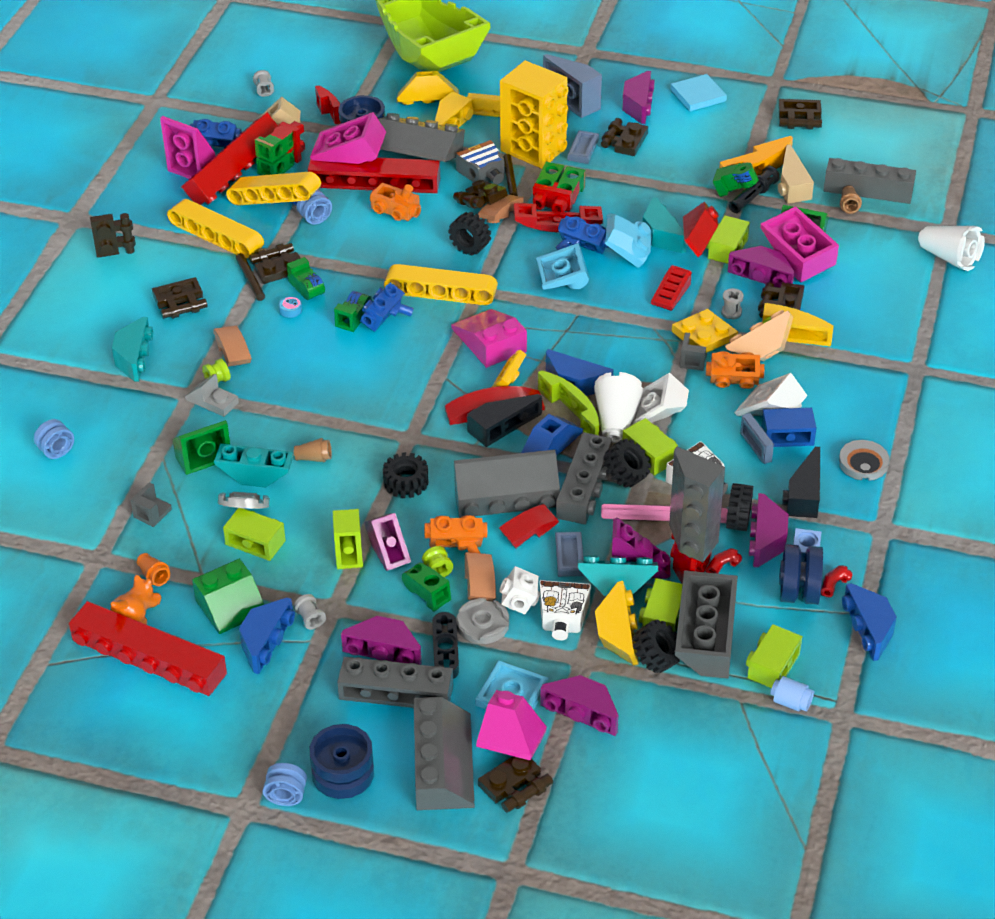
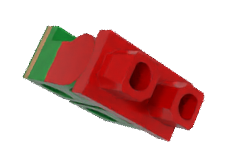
(279, 149)
(558, 189)

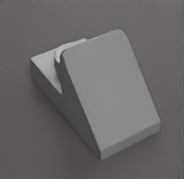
(211, 397)

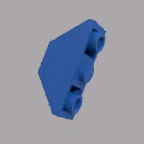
(575, 370)
(552, 434)
(870, 617)
(264, 630)

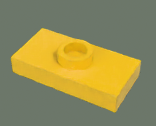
(485, 104)
(509, 371)

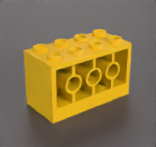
(533, 114)

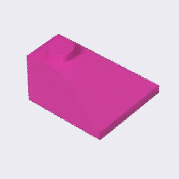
(511, 726)

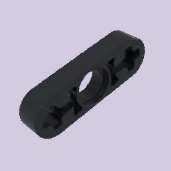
(449, 637)

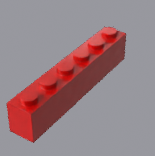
(228, 162)
(420, 174)
(148, 648)

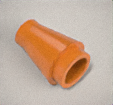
(154, 569)

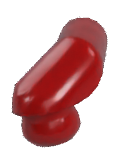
(720, 559)
(831, 578)

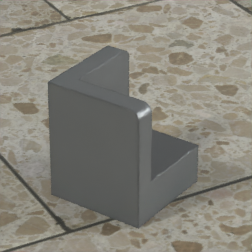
(692, 356)
(148, 507)

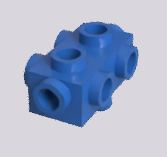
(217, 133)
(576, 230)
(385, 303)

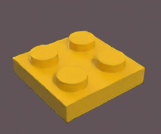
(705, 330)

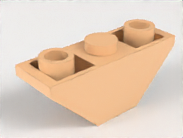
(764, 338)

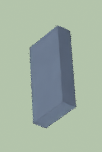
(583, 147)
(756, 438)
(568, 553)

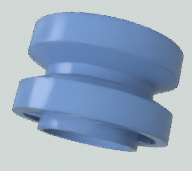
(316, 208)
(53, 439)
(284, 784)

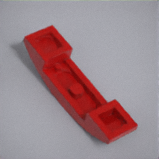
(549, 221)
(461, 406)

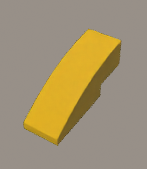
(804, 327)

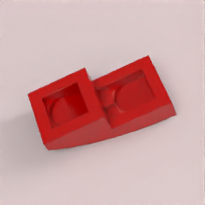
(327, 103)
(530, 522)

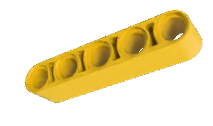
(273, 188)
(215, 228)
(443, 284)

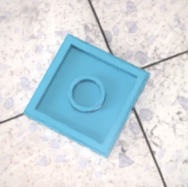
(698, 92)
(513, 679)

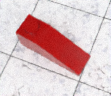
(699, 227)

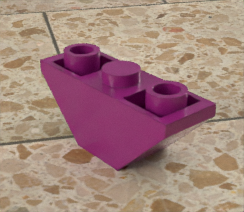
(638, 96)
(761, 265)
(769, 530)
(632, 545)
(382, 640)
(582, 702)

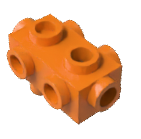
(395, 202)
(731, 369)
(456, 532)

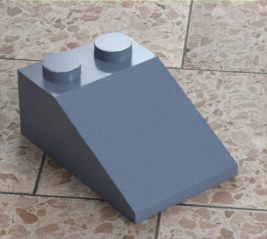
(582, 84)

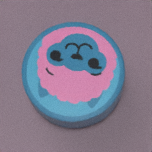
(290, 307)

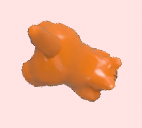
(137, 600)

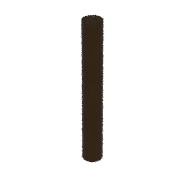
(512, 189)
(249, 275)

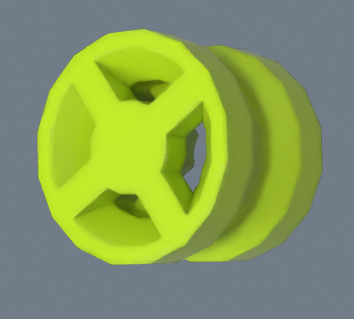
(219, 368)
(438, 560)

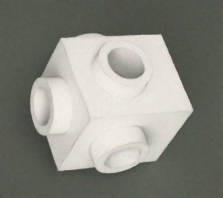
(520, 590)

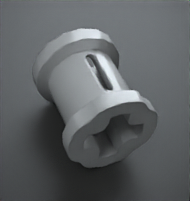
(265, 79)
(733, 299)
(309, 611)

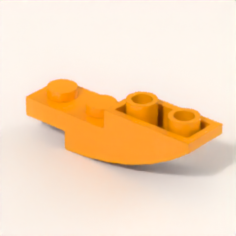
(763, 155)

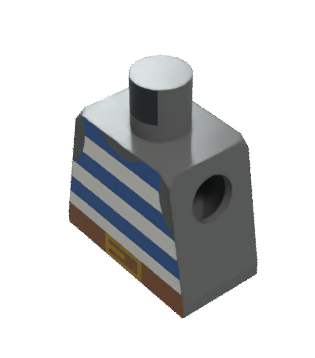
(481, 163)

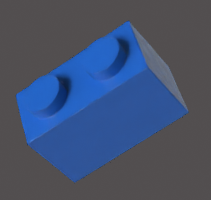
(790, 426)

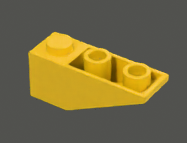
(454, 110)

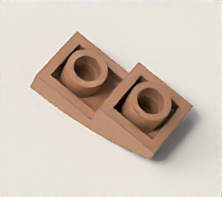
(499, 209)
(233, 345)
(480, 576)

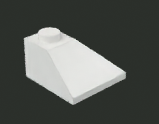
(774, 394)
(661, 399)

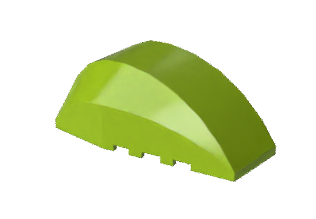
(433, 32)

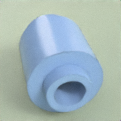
(792, 694)

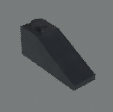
(502, 417)
(804, 488)

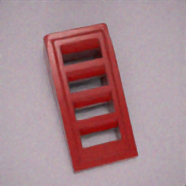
(672, 286)

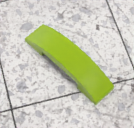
(558, 388)

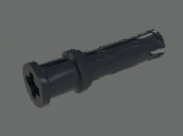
(760, 187)

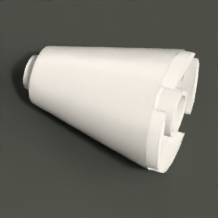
(954, 244)
(617, 403)

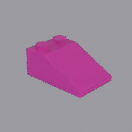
(351, 141)
(184, 148)
(801, 242)
(492, 336)

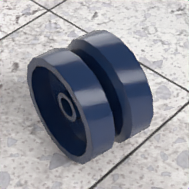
(359, 106)
(801, 574)
(342, 761)

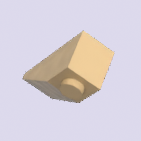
(795, 180)

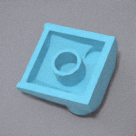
(628, 239)
(563, 268)

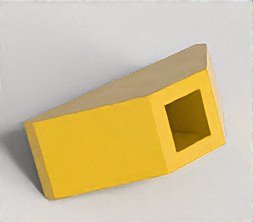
(425, 87)
(617, 623)

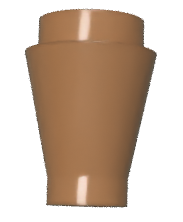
(850, 200)
(316, 450)

